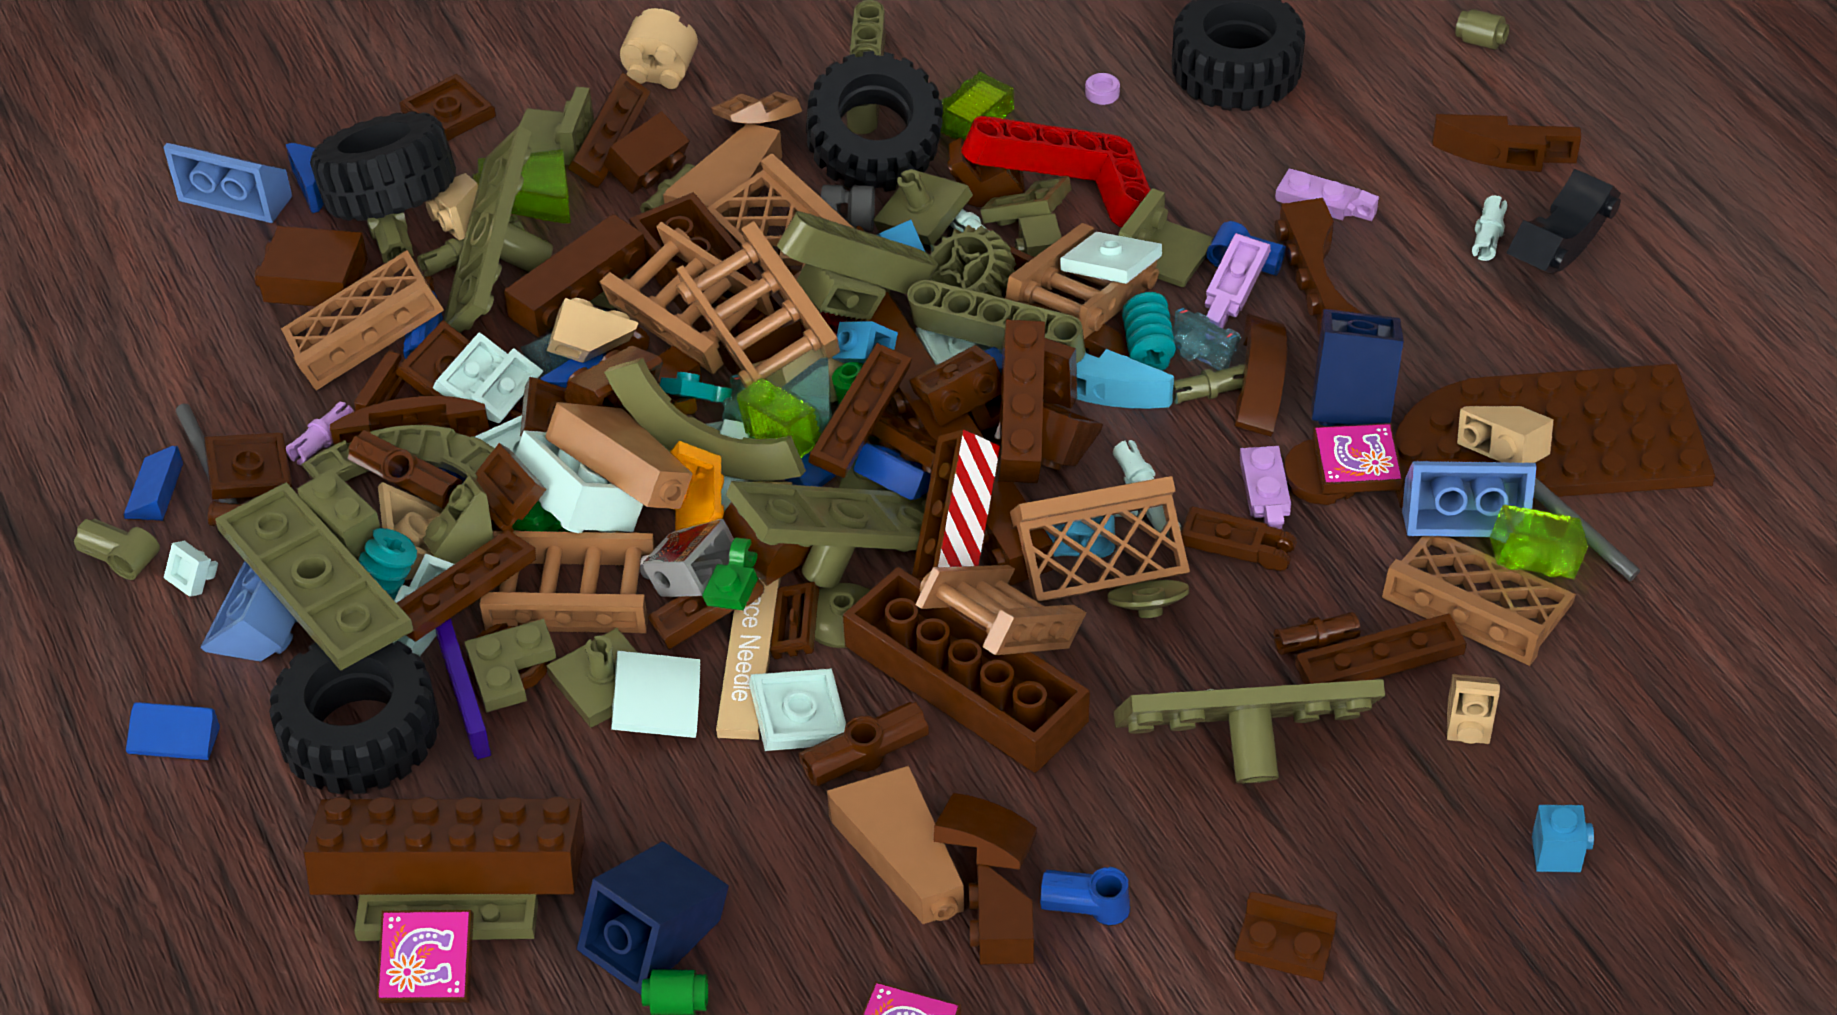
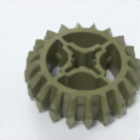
(974, 261)

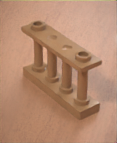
(1044, 273)
(775, 278)
(678, 328)
(581, 610)
(1011, 617)

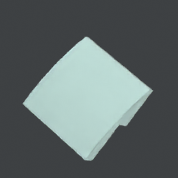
(488, 376)
(656, 694)

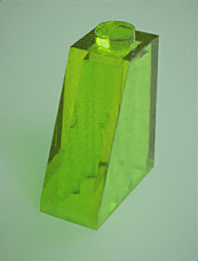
(544, 187)

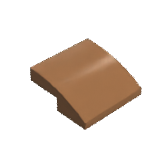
(751, 110)

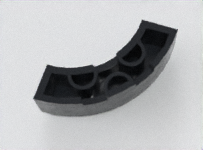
(1573, 223)

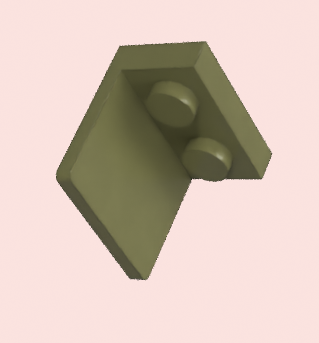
(560, 129)
(1181, 247)

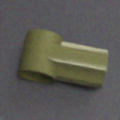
(390, 235)
(122, 550)

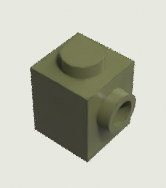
(1037, 234)

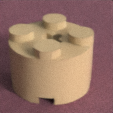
(658, 48)

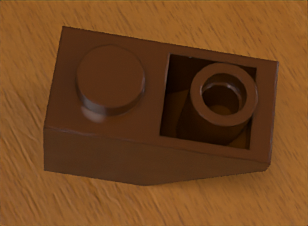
(1004, 921)

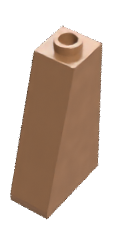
(729, 167)
(620, 452)
(895, 835)

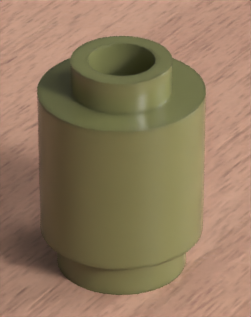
(1482, 28)

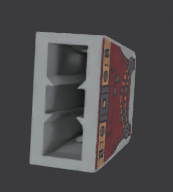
(687, 559)

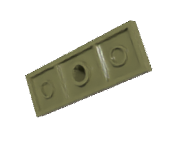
(491, 234)
(829, 521)
(314, 576)
(1249, 715)

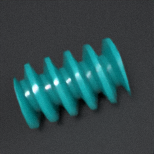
(1149, 330)
(388, 559)

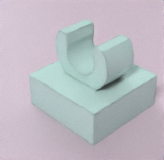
(189, 568)

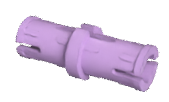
(317, 435)

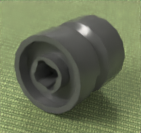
(860, 204)

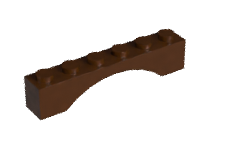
(1307, 234)

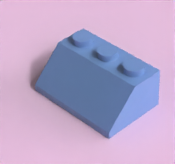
(228, 183)
(1463, 496)
(250, 621)

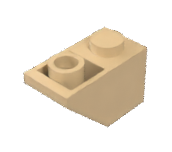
(454, 206)
(587, 332)
(1505, 433)
(1471, 708)

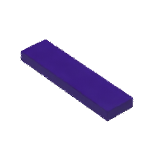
(463, 690)

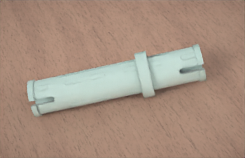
(1136, 471)

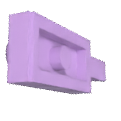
(1339, 198)
(1235, 278)
(1265, 484)

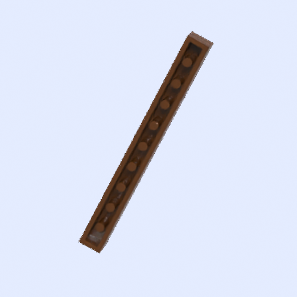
(999, 537)

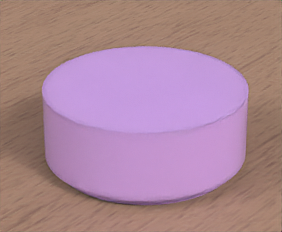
(1102, 88)

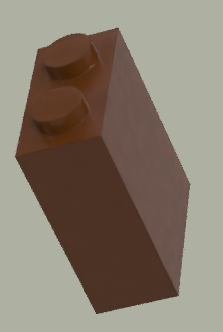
(309, 265)

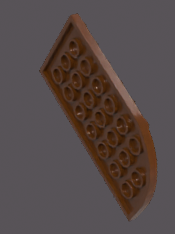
(1608, 434)

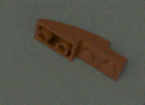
(1497, 144)

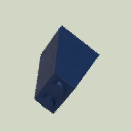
(1356, 368)
(649, 913)

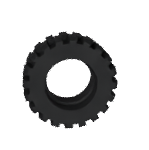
(1238, 51)
(880, 82)
(383, 166)
(359, 753)

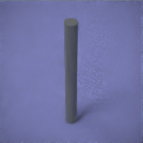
(196, 438)
(1593, 538)

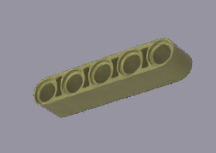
(867, 35)
(855, 253)
(983, 316)

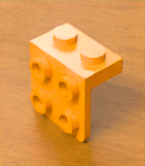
(703, 494)

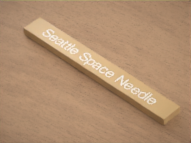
(746, 655)

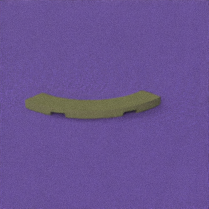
(430, 443)
(740, 458)

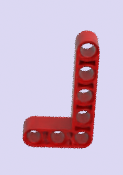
(1062, 152)

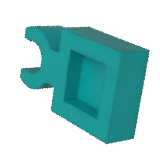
(689, 386)

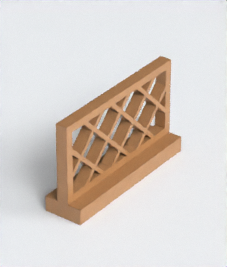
(784, 191)
(361, 335)
(1093, 505)
(1473, 612)

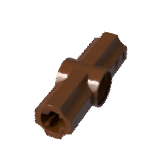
(389, 460)
(863, 743)

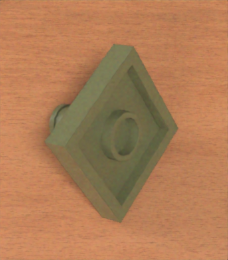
(926, 201)
(589, 675)

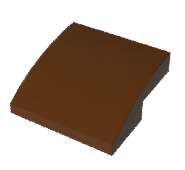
(996, 831)

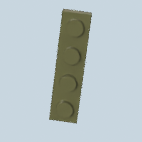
(494, 914)

